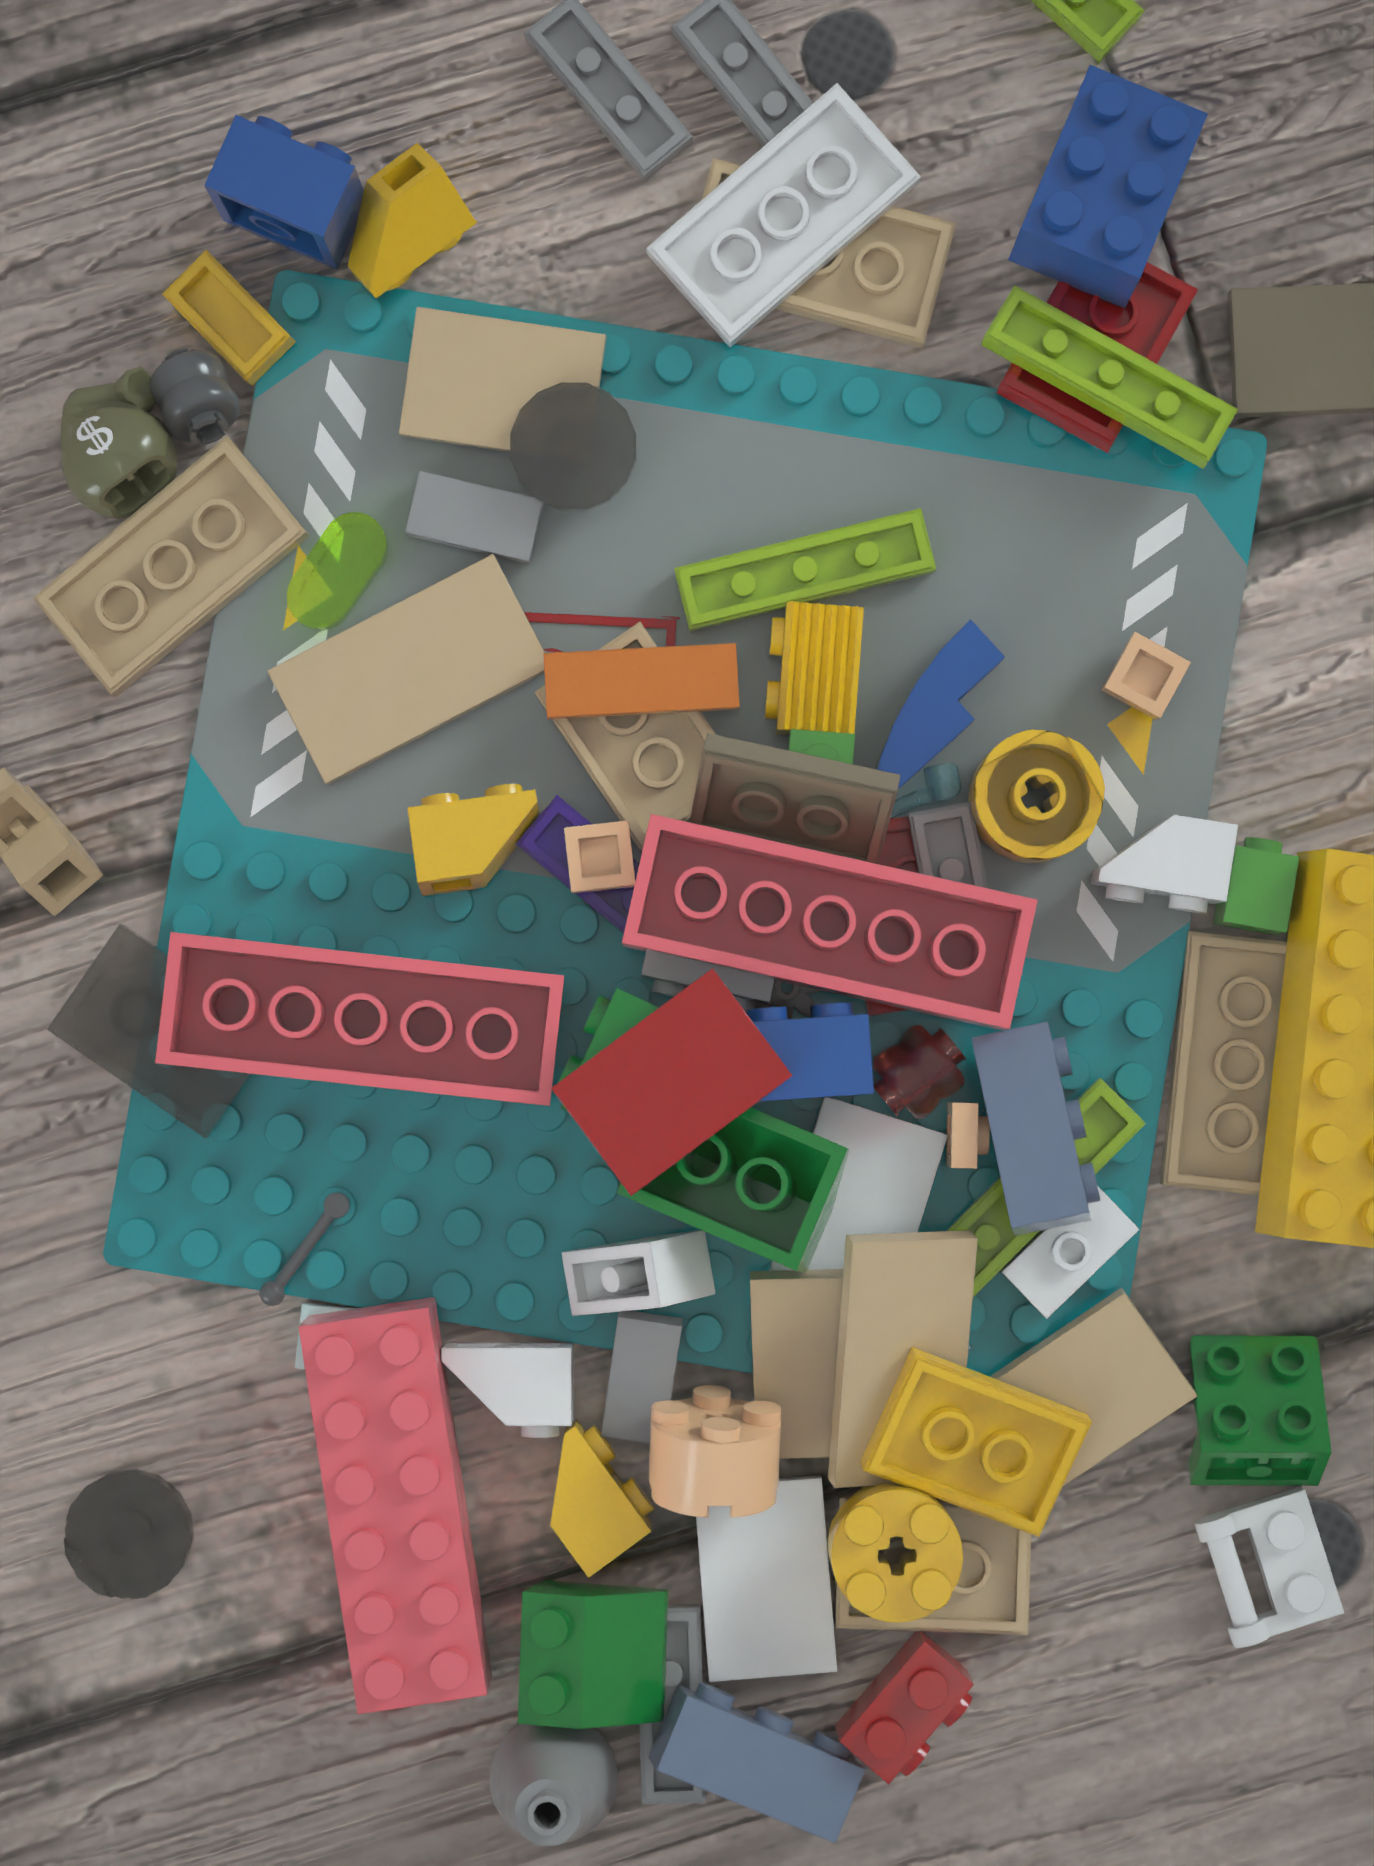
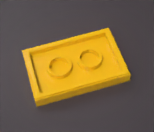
(975, 1442)

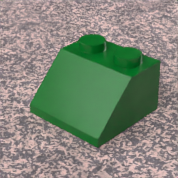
(592, 1655)

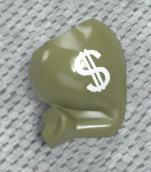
(114, 447)

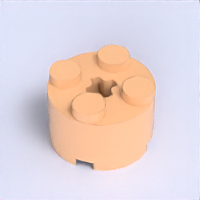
(714, 1453)

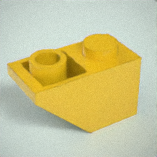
(405, 220)
(468, 840)
(592, 1506)

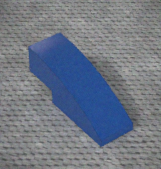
(933, 710)

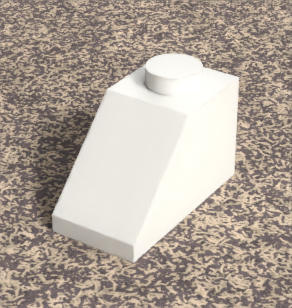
(638, 1273)
(519, 1381)

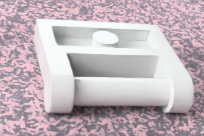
(1288, 1559)

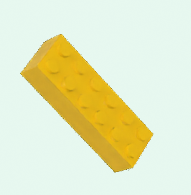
(1322, 1082)

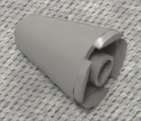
(553, 1782)

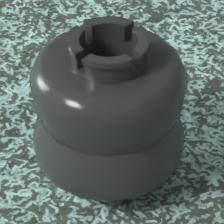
(194, 396)

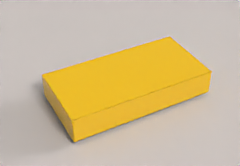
(229, 318)

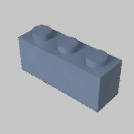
(1034, 1128)
(757, 1760)

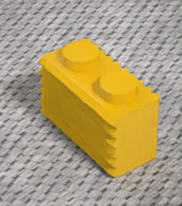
(817, 668)

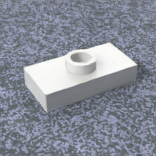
(1068, 1255)

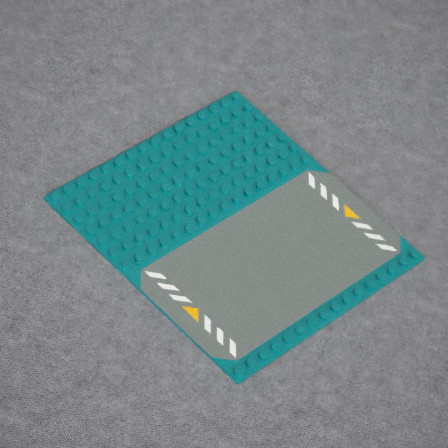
(735, 452)

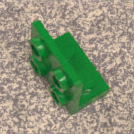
(1258, 1411)

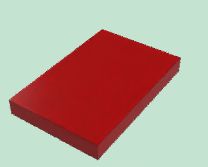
(1142, 326)
(671, 1082)

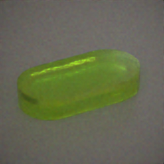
(337, 571)

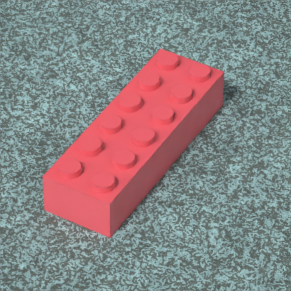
(830, 922)
(359, 1019)
(396, 1505)

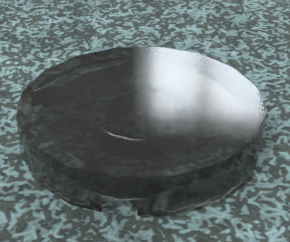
(573, 446)
(128, 1534)

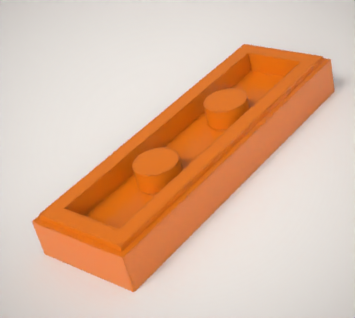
(641, 681)

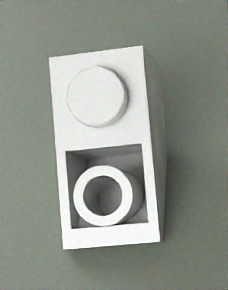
(1174, 859)

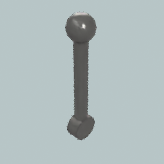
(335, 1206)

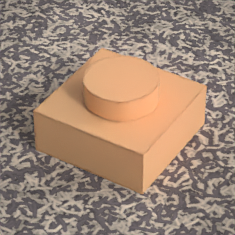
(1146, 676)
(599, 857)
(966, 1134)

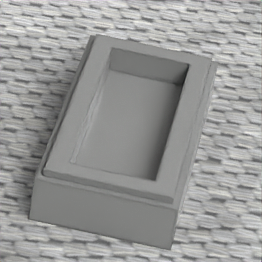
(474, 517)
(640, 1373)

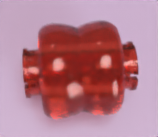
(918, 1071)

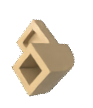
(41, 848)

